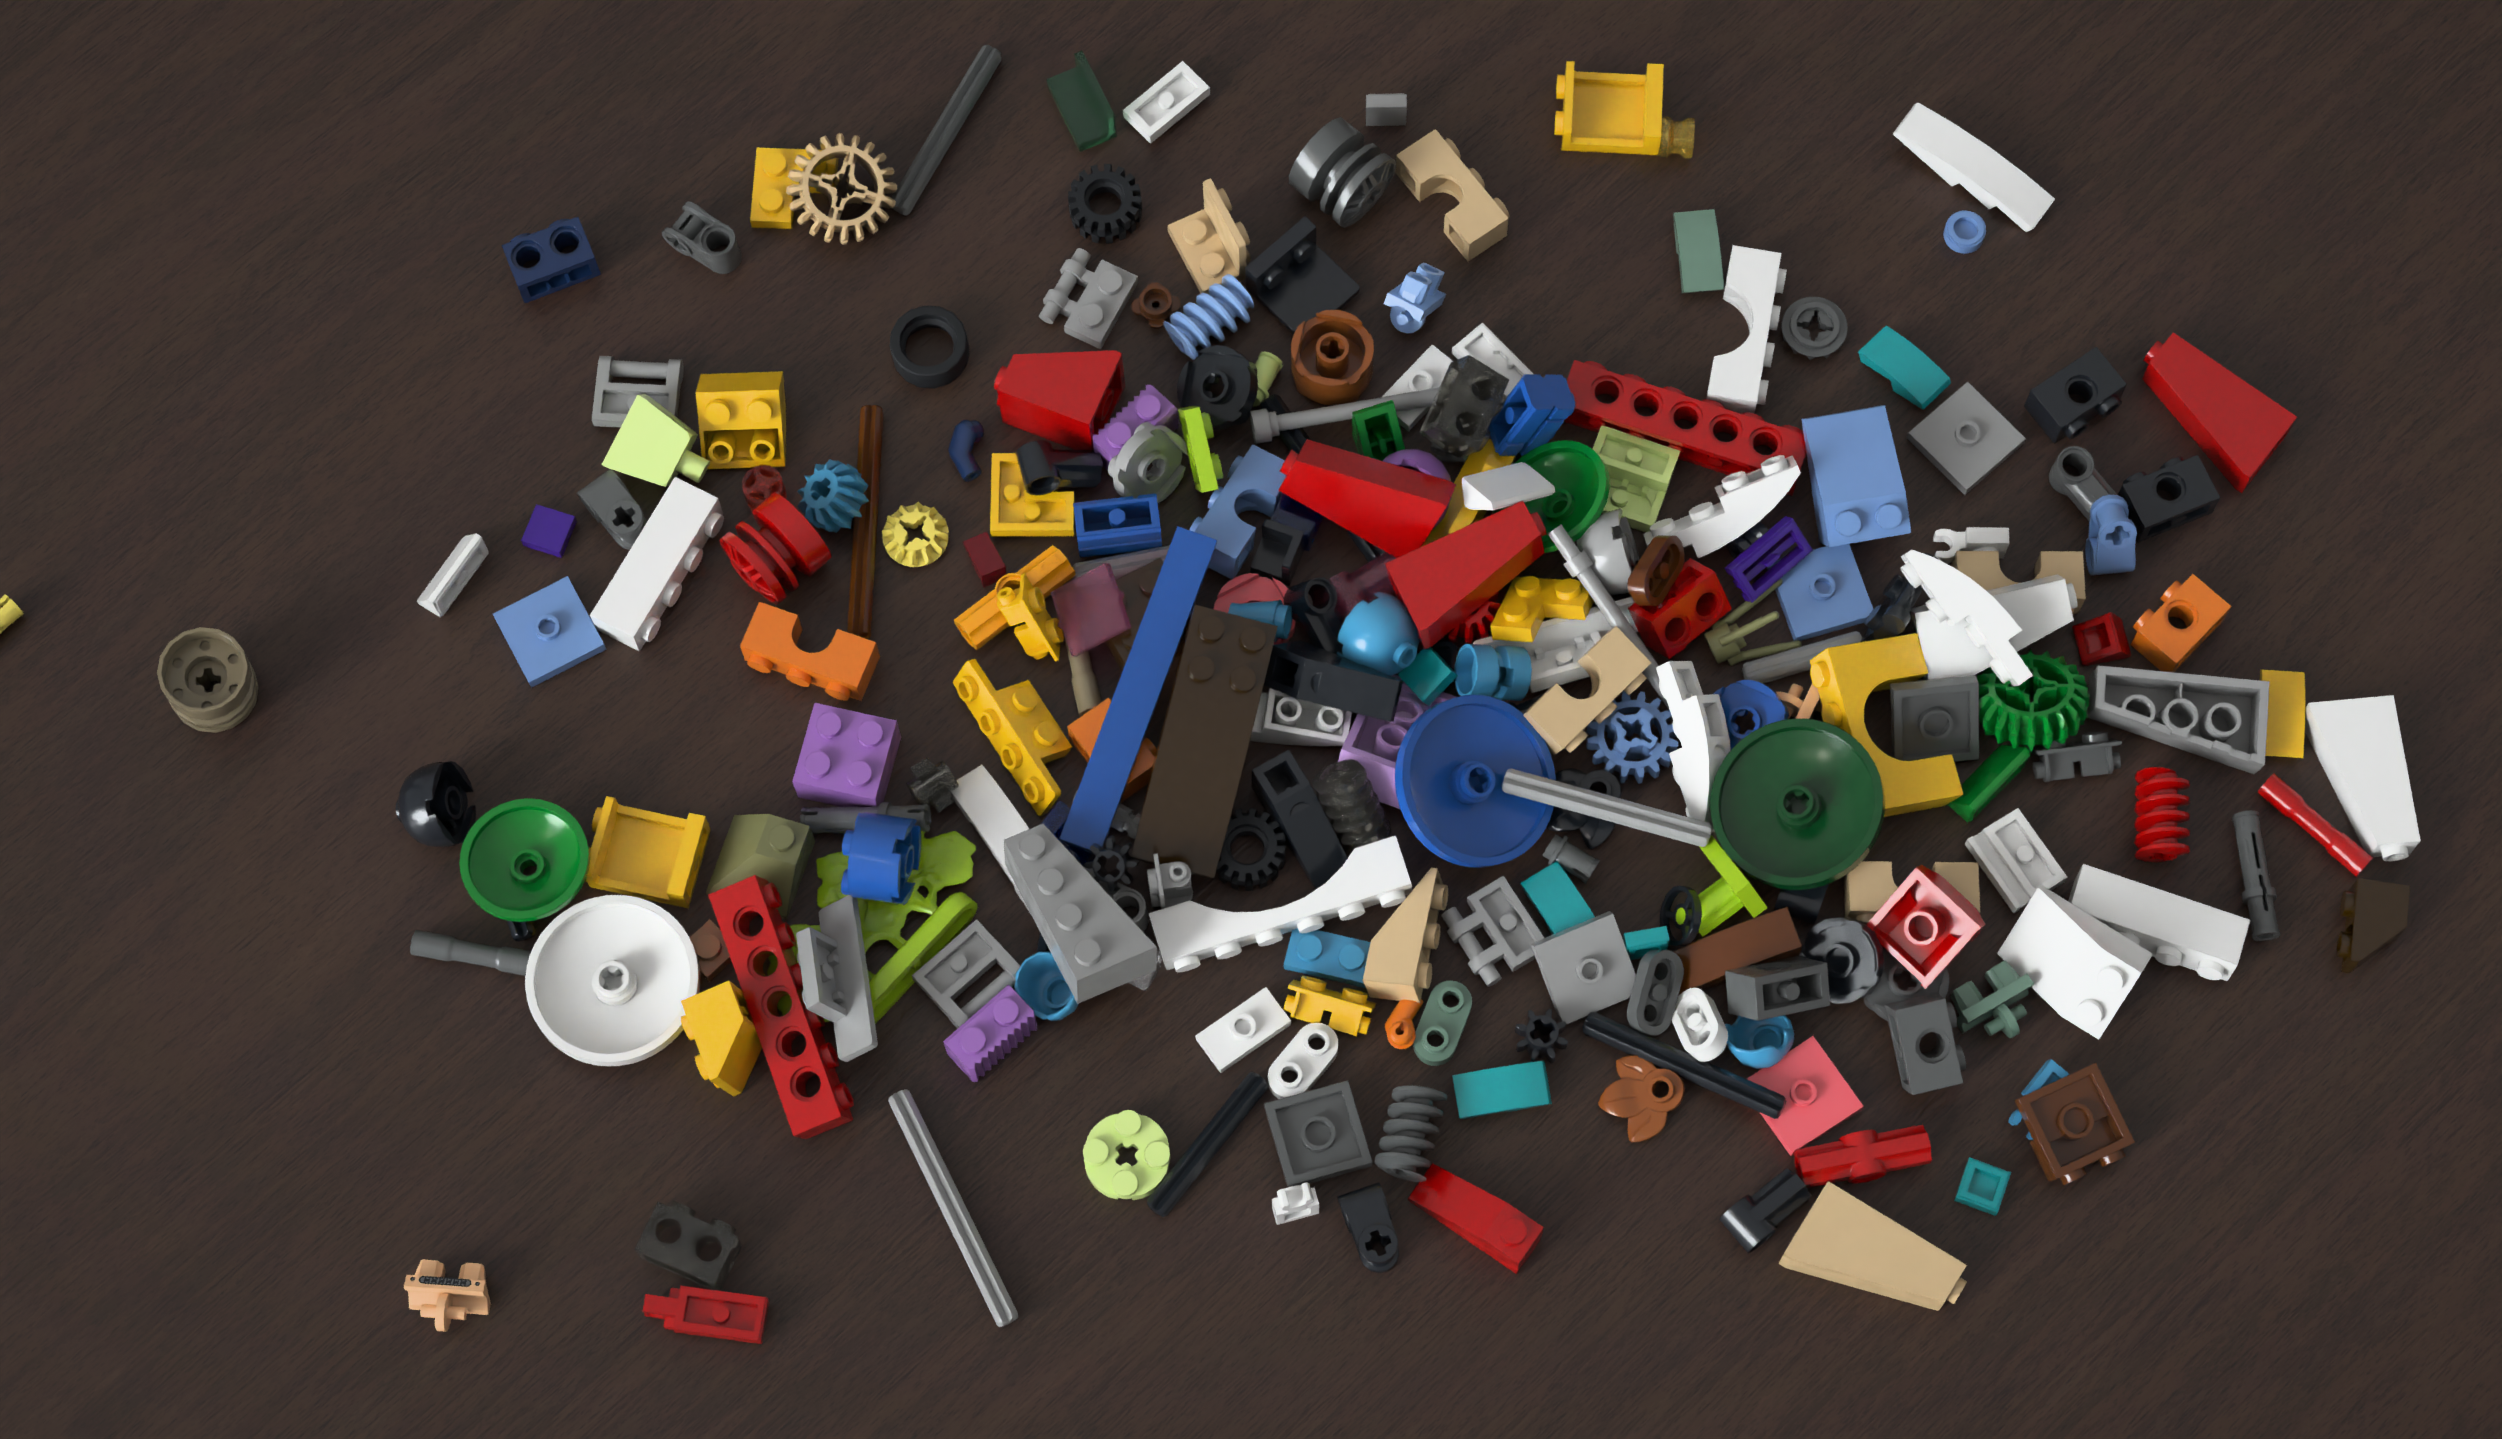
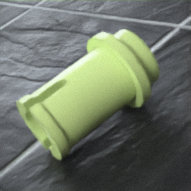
(1267, 369)

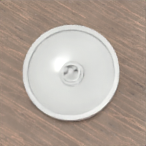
(611, 980)

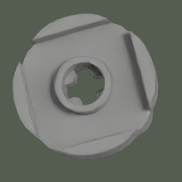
(1147, 446)

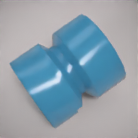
(1493, 672)

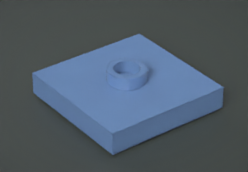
(1823, 593)
(549, 631)

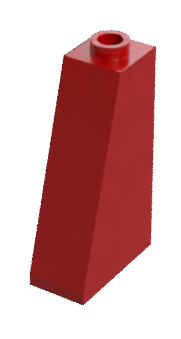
(2217, 409)
(1366, 495)
(1465, 569)

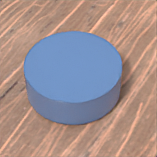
(1964, 232)

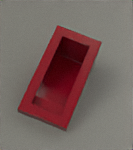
(985, 559)

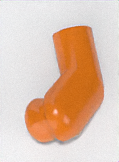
(1400, 1024)

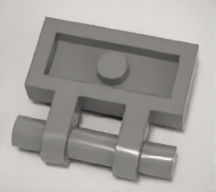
(1100, 303)
(1506, 923)

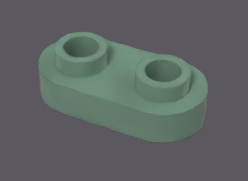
(1442, 1021)

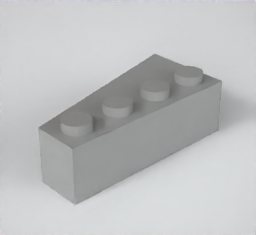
(2191, 712)
(1078, 919)

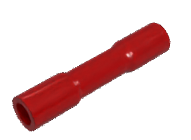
(2335, 842)

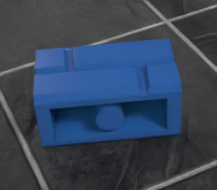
(1531, 414)
(1117, 525)

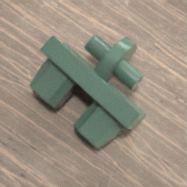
(2007, 989)

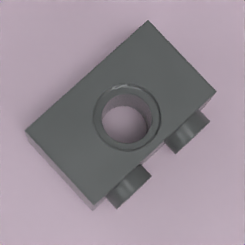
(1777, 988)
(1908, 1024)

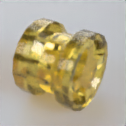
(1677, 137)

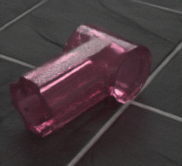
(1362, 584)

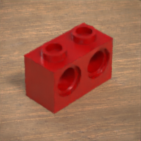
(1686, 612)

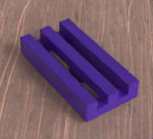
(1758, 548)

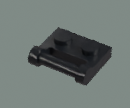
(1893, 615)

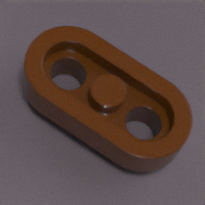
(1656, 570)

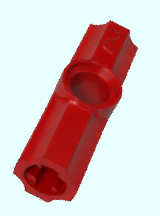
(1863, 1156)

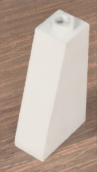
(2035, 606)
(2368, 770)

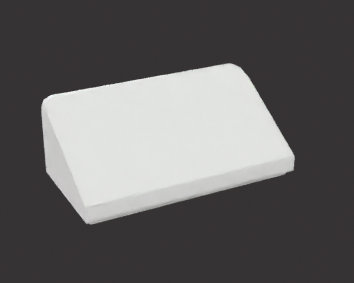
(1504, 487)
(454, 574)

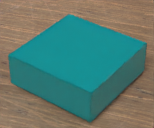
(1428, 675)
(1643, 941)
(1982, 1186)

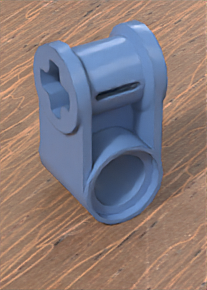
(2110, 537)

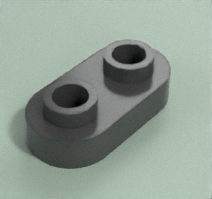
(1656, 993)

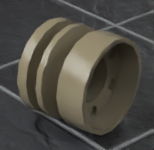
(189, 668)

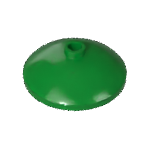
(1579, 484)
(518, 837)

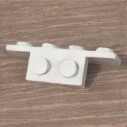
(1561, 645)

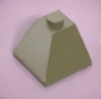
(765, 848)

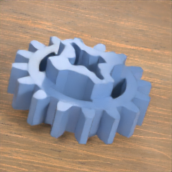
(1641, 748)

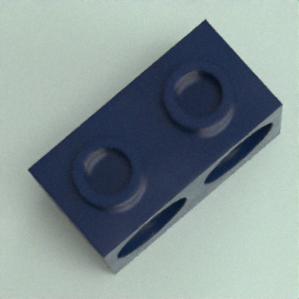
(554, 269)

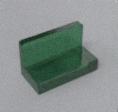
(1083, 104)

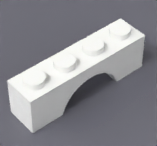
(1751, 288)

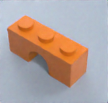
(840, 668)

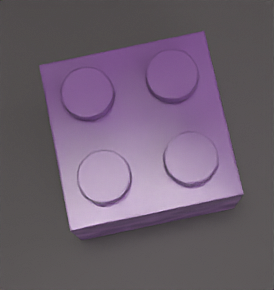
(846, 757)

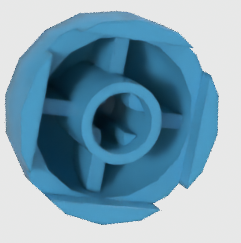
(1380, 635)

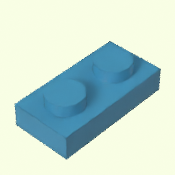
(1327, 956)

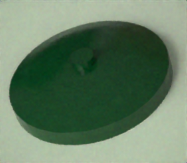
(1797, 804)

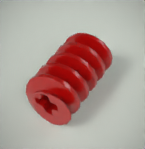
(2160, 815)

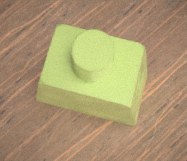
(655, 445)

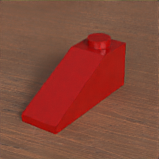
(1478, 1217)

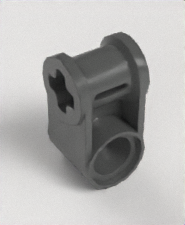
(699, 234)
(614, 507)

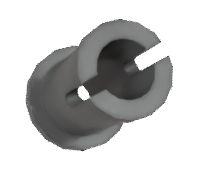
(1570, 858)

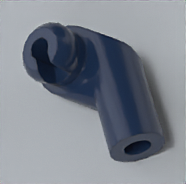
(961, 446)

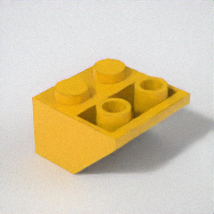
(742, 419)
(723, 1035)

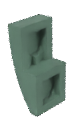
(1698, 251)

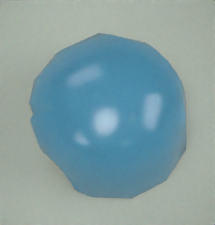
(1044, 987)
(1760, 1042)

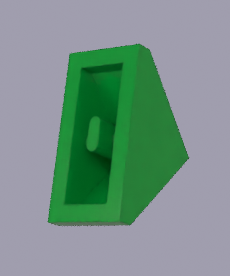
(1377, 431)

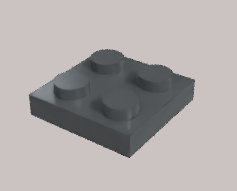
(1935, 719)
(1318, 1134)

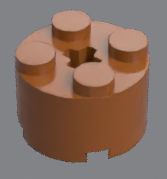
(1328, 379)

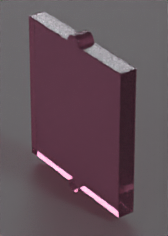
(1090, 609)

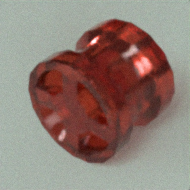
(762, 480)

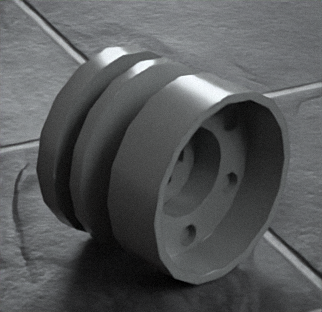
(1342, 172)

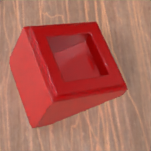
(2101, 640)

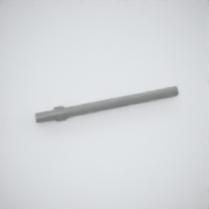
(1579, 565)

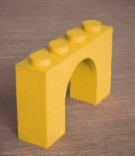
(1845, 680)

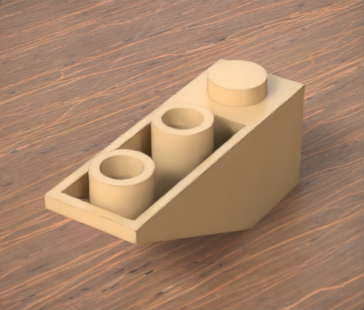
(1401, 949)

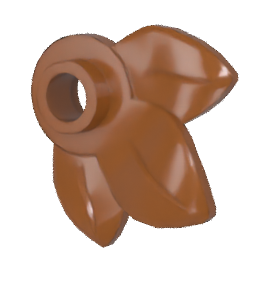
(1636, 1099)

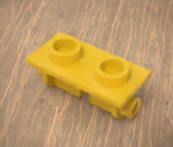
(1029, 606)
(1346, 1007)

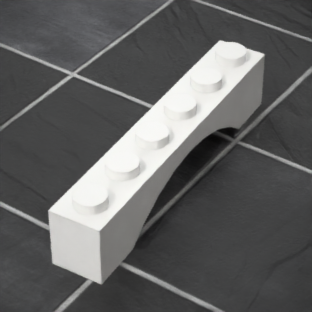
(1196, 932)

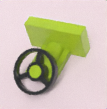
(1715, 903)

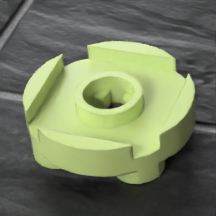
(1126, 1181)

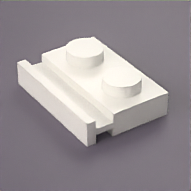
(2015, 859)

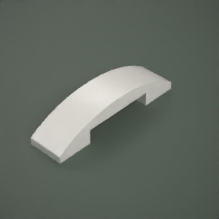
(989, 812)

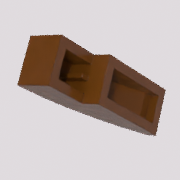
(1742, 945)

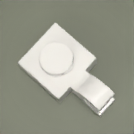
(1972, 540)

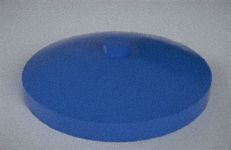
(1454, 776)

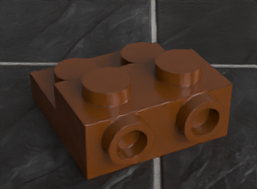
(2074, 1124)

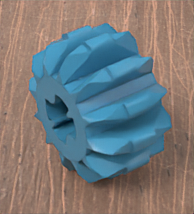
(833, 496)

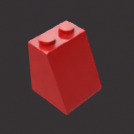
(1061, 394)

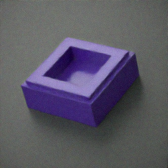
(549, 531)

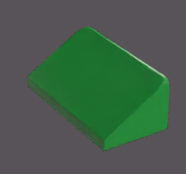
(1989, 780)

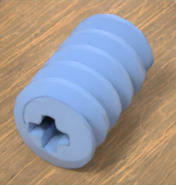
(1209, 316)

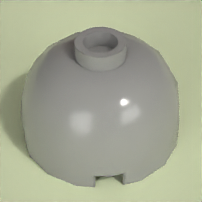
(1611, 549)

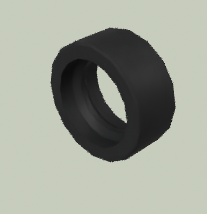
(919, 319)

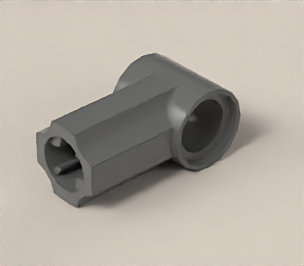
(2081, 489)

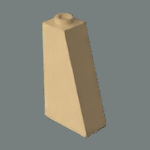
(1871, 1252)

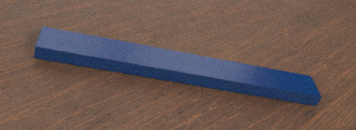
(1138, 690)

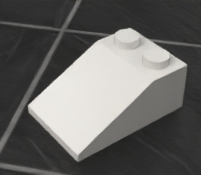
(2073, 960)

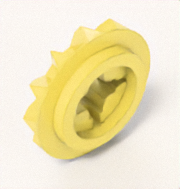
(918, 552)

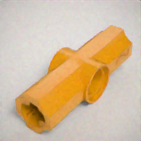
(986, 620)

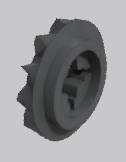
(1829, 319)

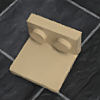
(1211, 240)

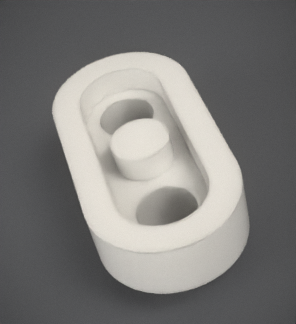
(1699, 1025)
(1303, 1060)

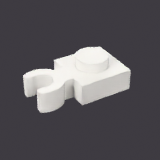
(1295, 1203)

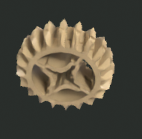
(859, 192)

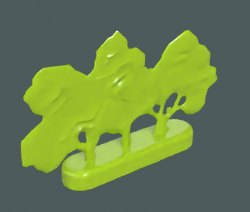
(943, 862)

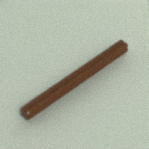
(866, 526)

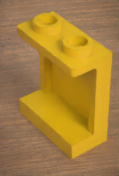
(1610, 111)
(646, 853)

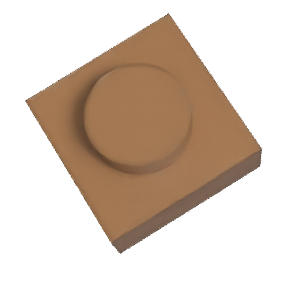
(710, 950)

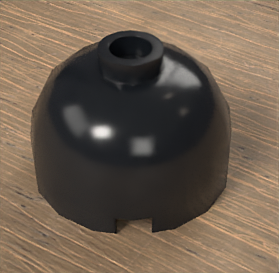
(436, 804)

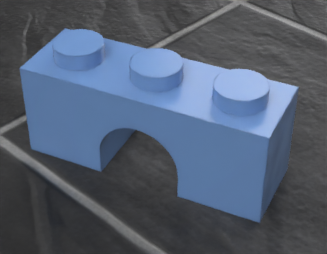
(1251, 486)

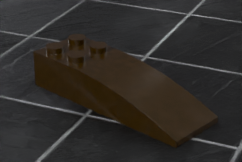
(1204, 740)

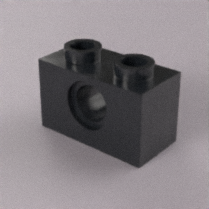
(2087, 376)
(2185, 480)

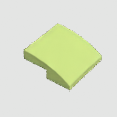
(1637, 475)

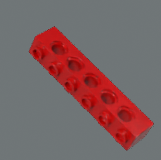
(1671, 404)
(734, 911)

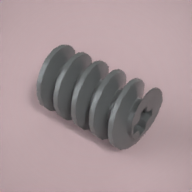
(1408, 1130)

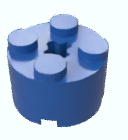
(881, 857)

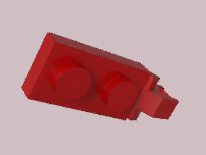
(710, 1313)

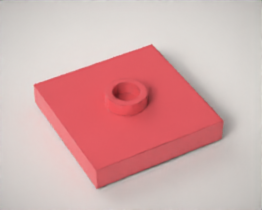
(1814, 1095)

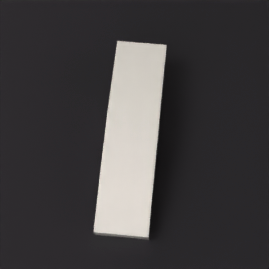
(1974, 165)

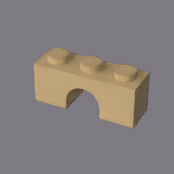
(1436, 167)
(1985, 569)
(1613, 667)
(1872, 885)

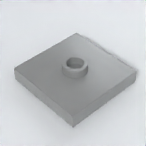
(1966, 438)
(1585, 967)

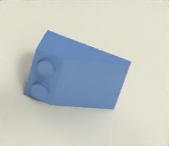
(1855, 477)

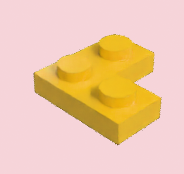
(771, 179)
(1023, 514)
(1532, 600)

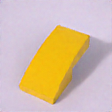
(2285, 713)

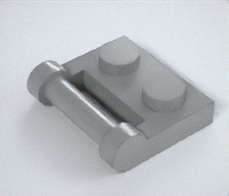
(614, 400)
(960, 966)

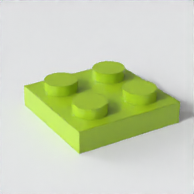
(1204, 466)

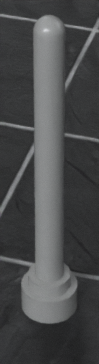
(1268, 424)

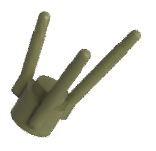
(1727, 640)

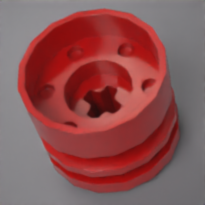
(767, 555)

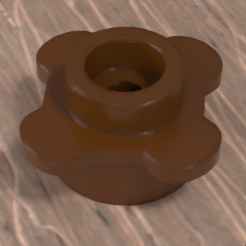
(1153, 294)

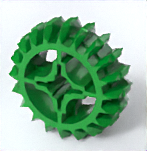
(2056, 707)

